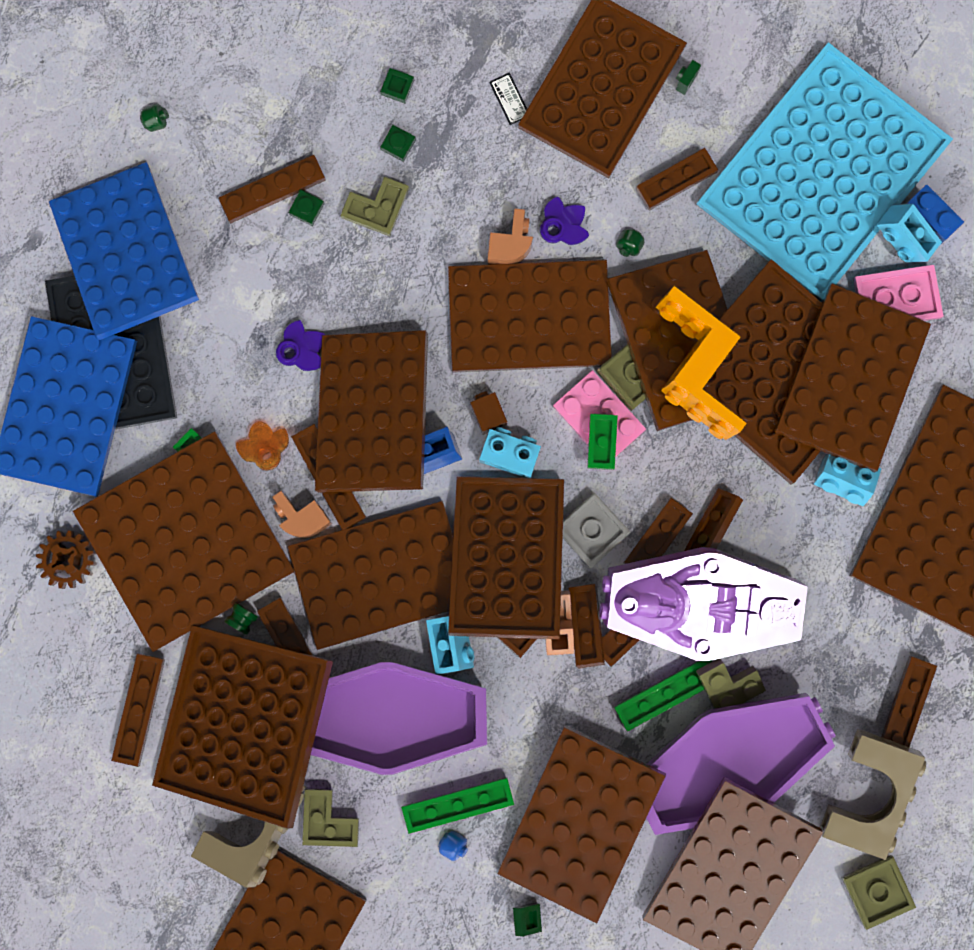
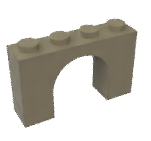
(877, 831)
(237, 862)

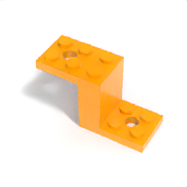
(712, 347)

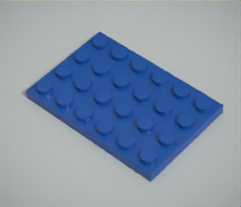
(123, 251)
(64, 406)

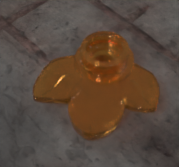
(263, 441)

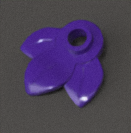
(567, 222)
(305, 346)

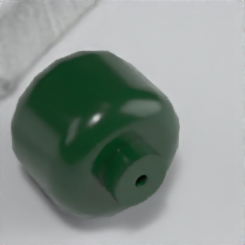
(154, 117)
(630, 242)

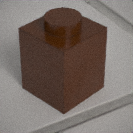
(488, 411)

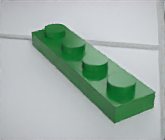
(660, 696)
(457, 805)

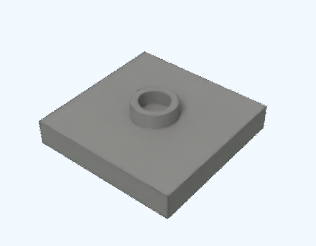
(593, 530)

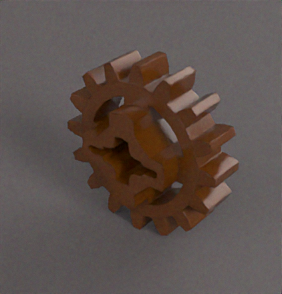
(56, 566)

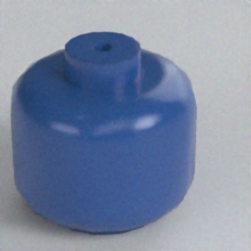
(453, 845)

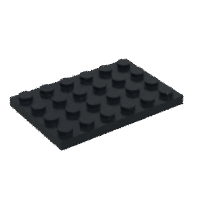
(149, 385)

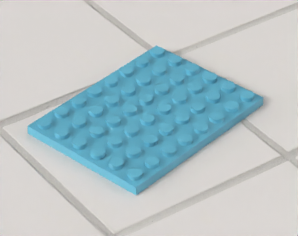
(824, 171)

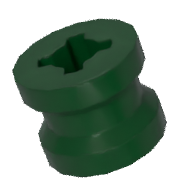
(241, 618)

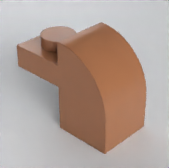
(508, 247)
(303, 523)
(565, 644)

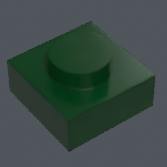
(687, 76)
(397, 85)
(398, 143)
(306, 208)
(527, 919)

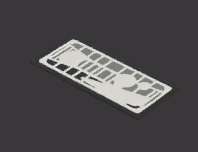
(509, 98)

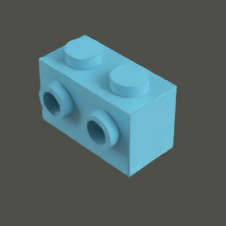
(909, 233)
(508, 457)
(846, 479)
(448, 652)

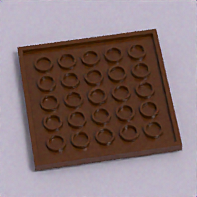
(755, 377)
(183, 541)
(242, 725)

